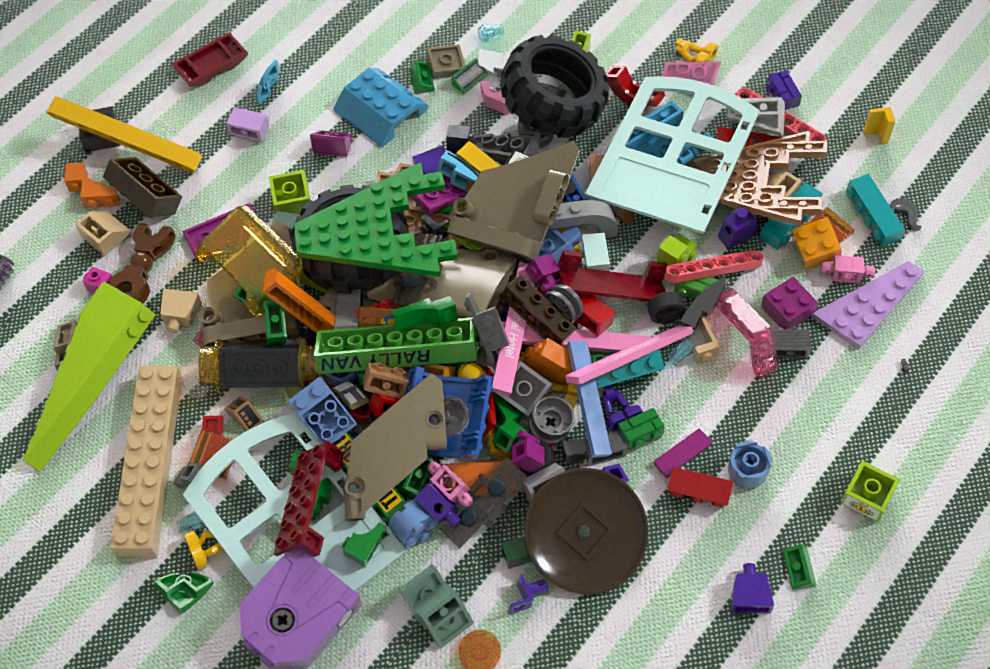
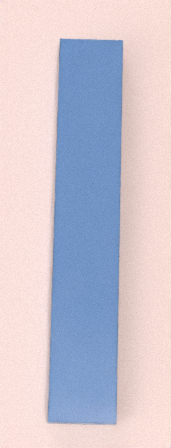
(589, 402)

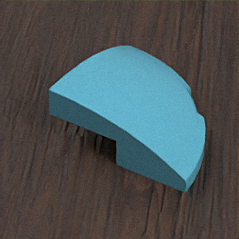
(267, 80)

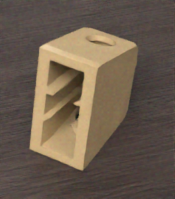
(179, 308)

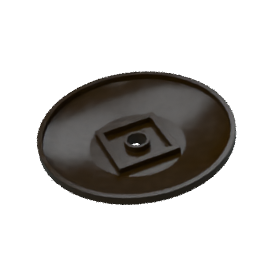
(615, 524)

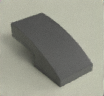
(187, 475)

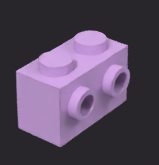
(248, 124)

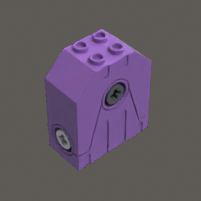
(306, 600)

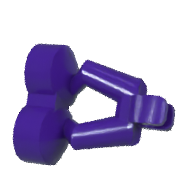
(617, 417)

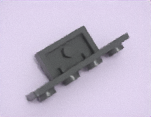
(489, 327)

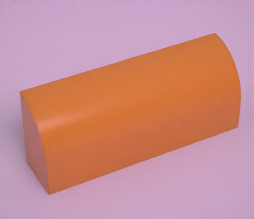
(297, 301)
(469, 473)

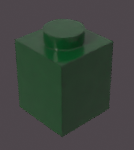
(515, 552)

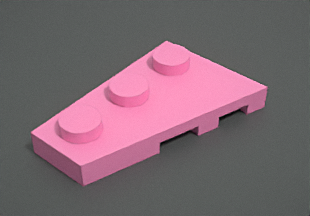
(698, 71)

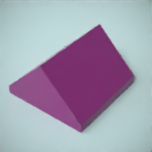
(331, 142)

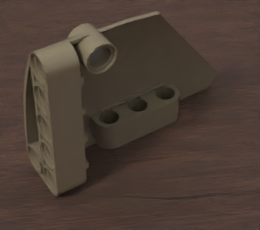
(515, 203)
(474, 271)
(231, 318)

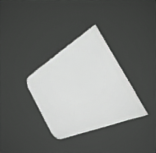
(490, 59)

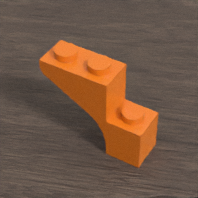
(92, 192)

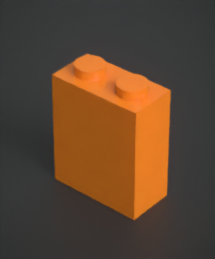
(549, 360)

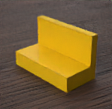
(880, 122)

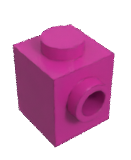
(94, 278)

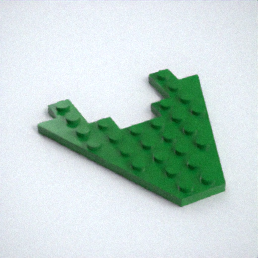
(362, 229)

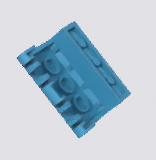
(377, 105)
(658, 145)

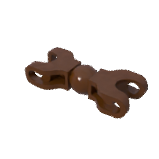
(147, 250)

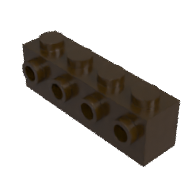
(537, 310)

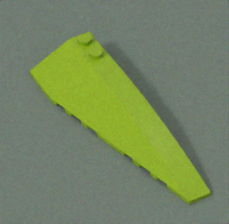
(99, 345)

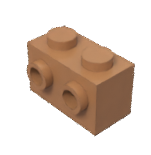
(385, 380)

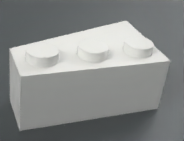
(770, 115)

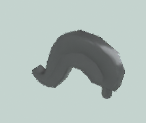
(909, 208)

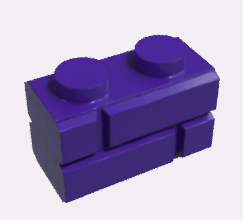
(783, 86)

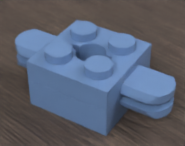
(556, 242)

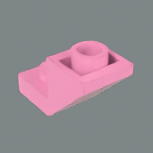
(493, 100)

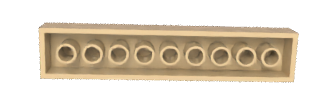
(147, 463)

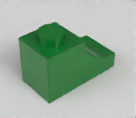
(362, 546)

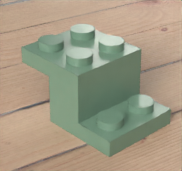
(436, 606)

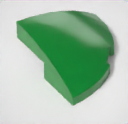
(183, 590)

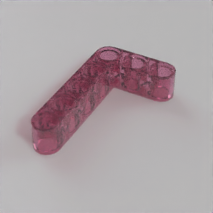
(754, 329)

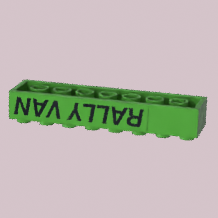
(413, 346)

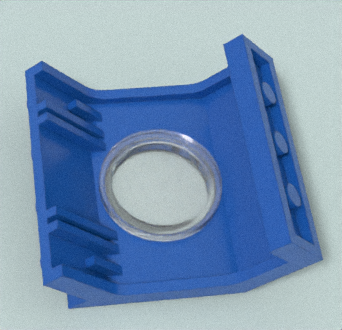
(464, 412)

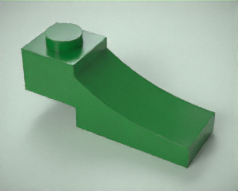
(425, 312)

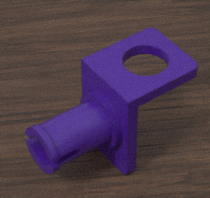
(527, 592)

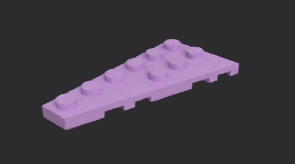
(864, 309)

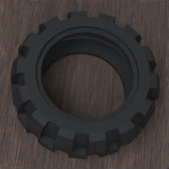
(543, 109)
(339, 275)

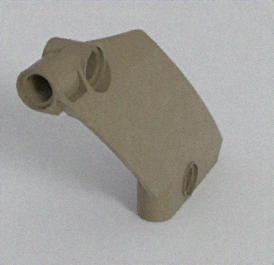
(394, 446)

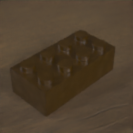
(142, 187)

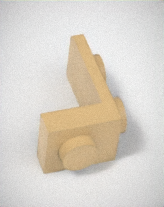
(710, 349)

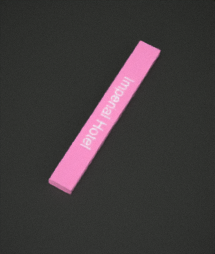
(628, 354)
(509, 355)

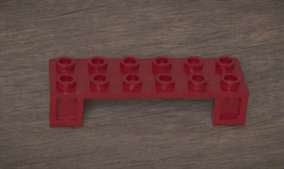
(611, 283)
(298, 510)

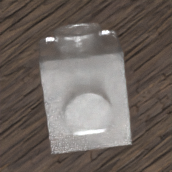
(193, 385)

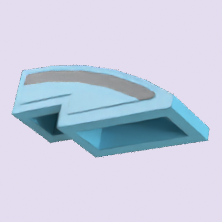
(457, 170)

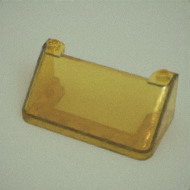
(247, 251)

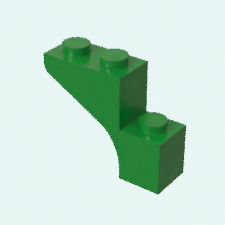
(507, 424)

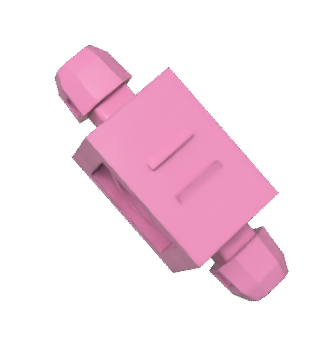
(847, 269)
(456, 495)

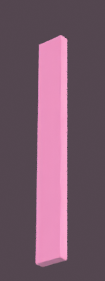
(605, 342)

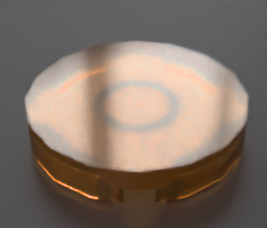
(479, 650)

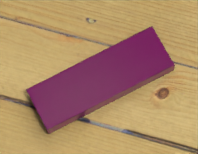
(683, 452)

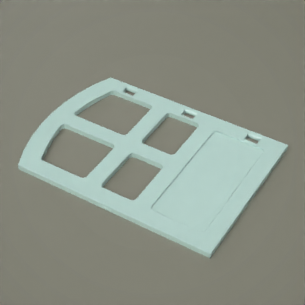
(661, 185)
(332, 527)

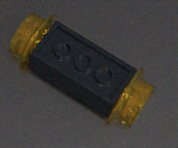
(257, 365)

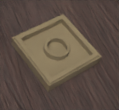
(445, 60)

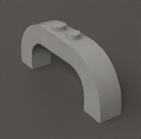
(587, 212)

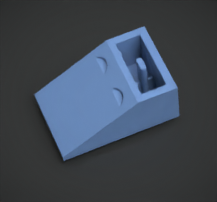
(322, 412)

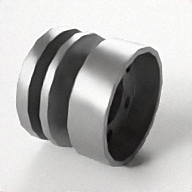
(551, 420)

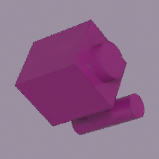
(543, 270)
(528, 452)

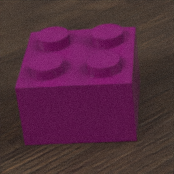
(789, 304)

